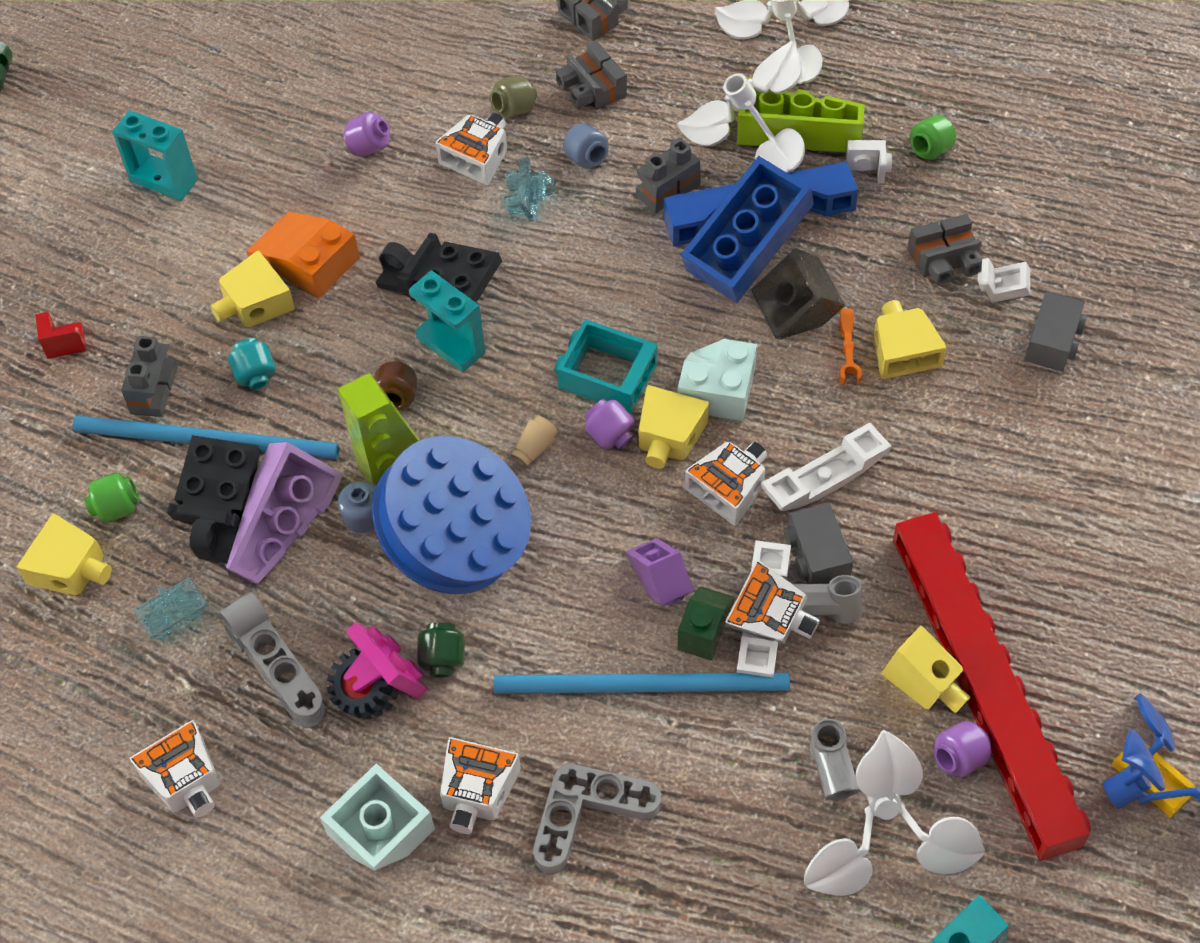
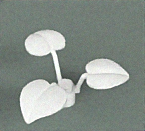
(745, 21)
(711, 121)
(882, 776)

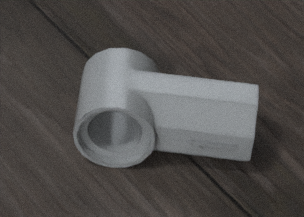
(838, 599)
(833, 762)

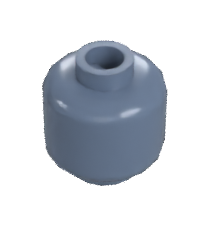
(585, 145)
(356, 506)

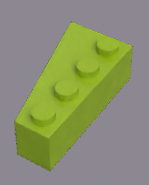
(822, 123)
(374, 427)

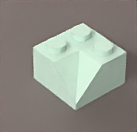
(721, 376)
(377, 820)

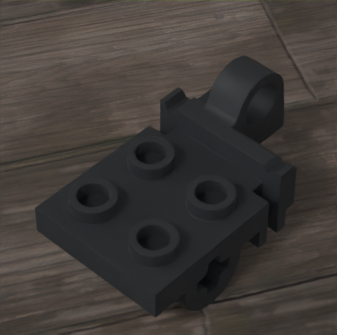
(460, 265)
(214, 493)

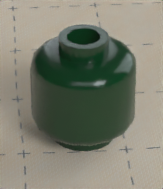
(440, 649)

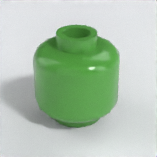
(932, 137)
(112, 497)

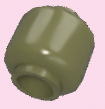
(513, 96)

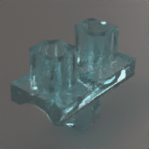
(531, 189)
(171, 608)

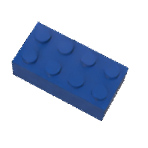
(747, 229)

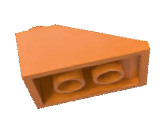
(308, 251)

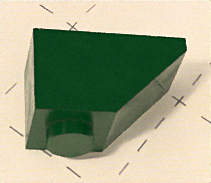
(704, 622)

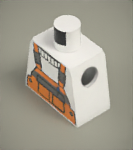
(474, 147)
(728, 479)
(771, 607)
(179, 770)
(476, 782)

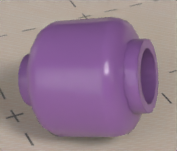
(366, 134)
(609, 424)
(962, 749)

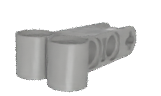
(250, 630)

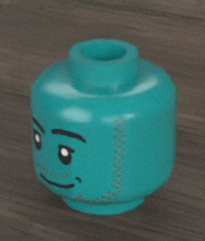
(252, 363)

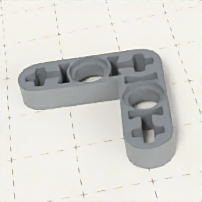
(576, 799)

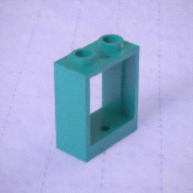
(138, 133)
(613, 342)

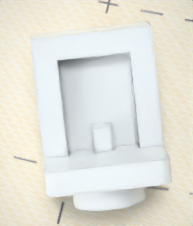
(1005, 281)

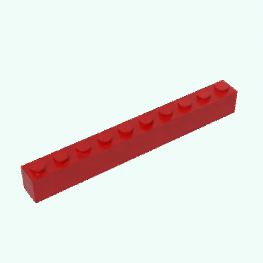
(996, 695)

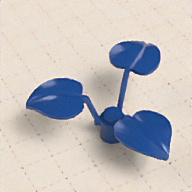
(1136, 778)

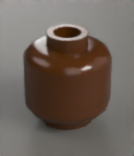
(397, 382)

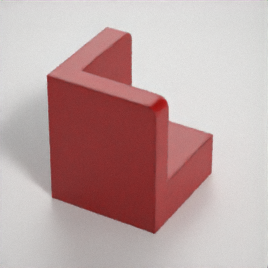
(61, 339)

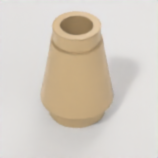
(535, 439)

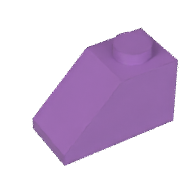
(661, 571)

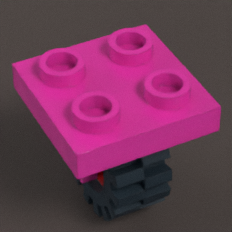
(368, 676)

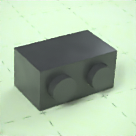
(1055, 330)
(818, 544)

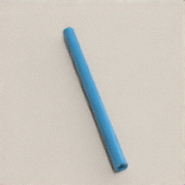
(183, 435)
(639, 683)

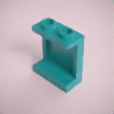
(453, 321)

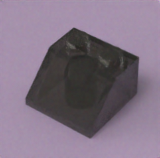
(797, 295)

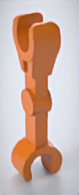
(846, 327)

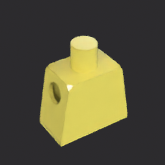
(252, 293)
(906, 341)
(670, 425)
(63, 559)
(926, 672)

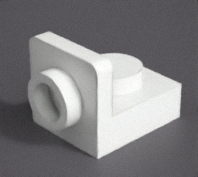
(869, 155)

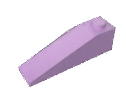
(282, 502)

